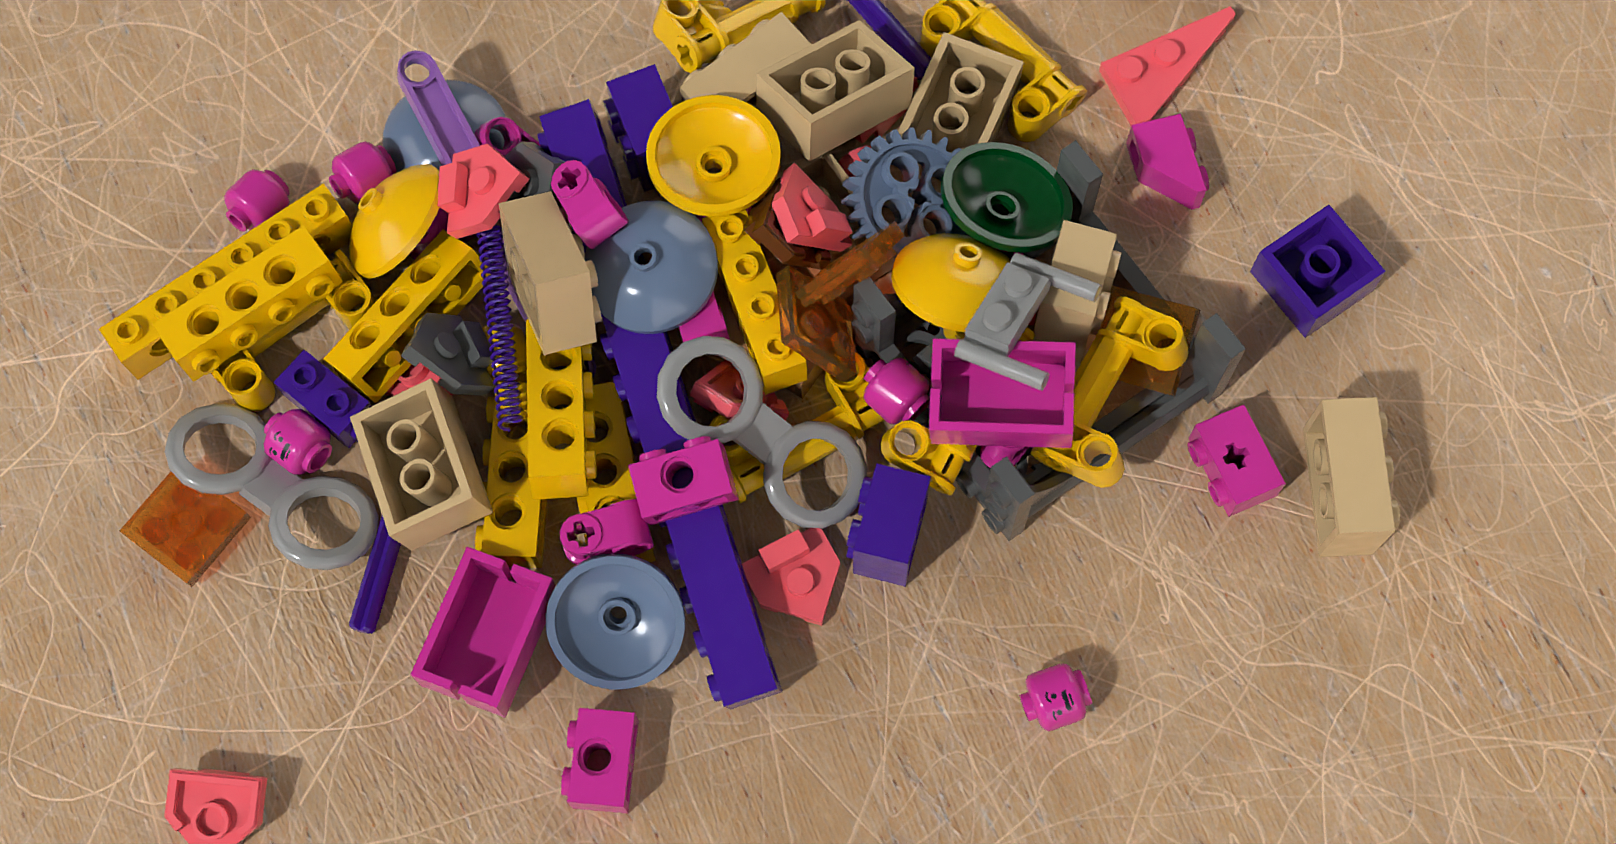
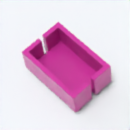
(997, 410)
(484, 632)

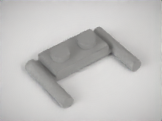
(1008, 312)

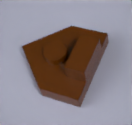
(765, 229)

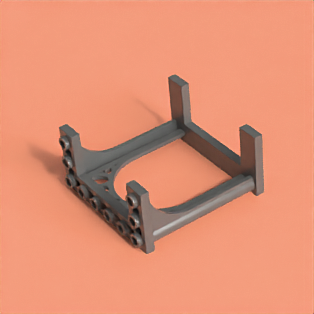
(1008, 494)

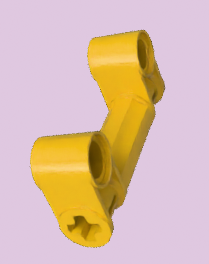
(694, 34)
(1047, 90)
(1129, 333)
(242, 366)
(850, 415)
(927, 457)

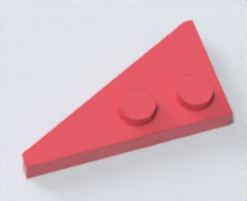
(1150, 73)

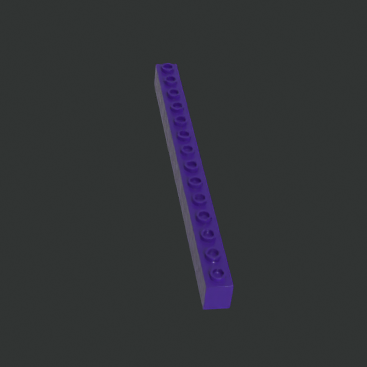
(701, 540)

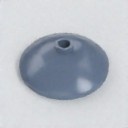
(407, 140)
(671, 285)
(611, 649)

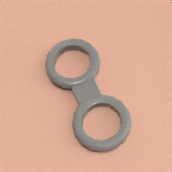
(762, 431)
(272, 487)

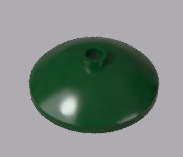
(1006, 197)

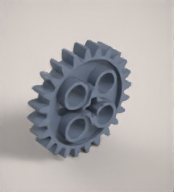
(877, 188)

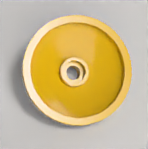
(708, 135)
(393, 219)
(946, 277)

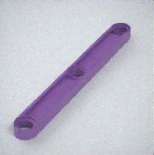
(446, 130)

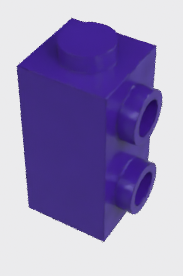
(322, 396)

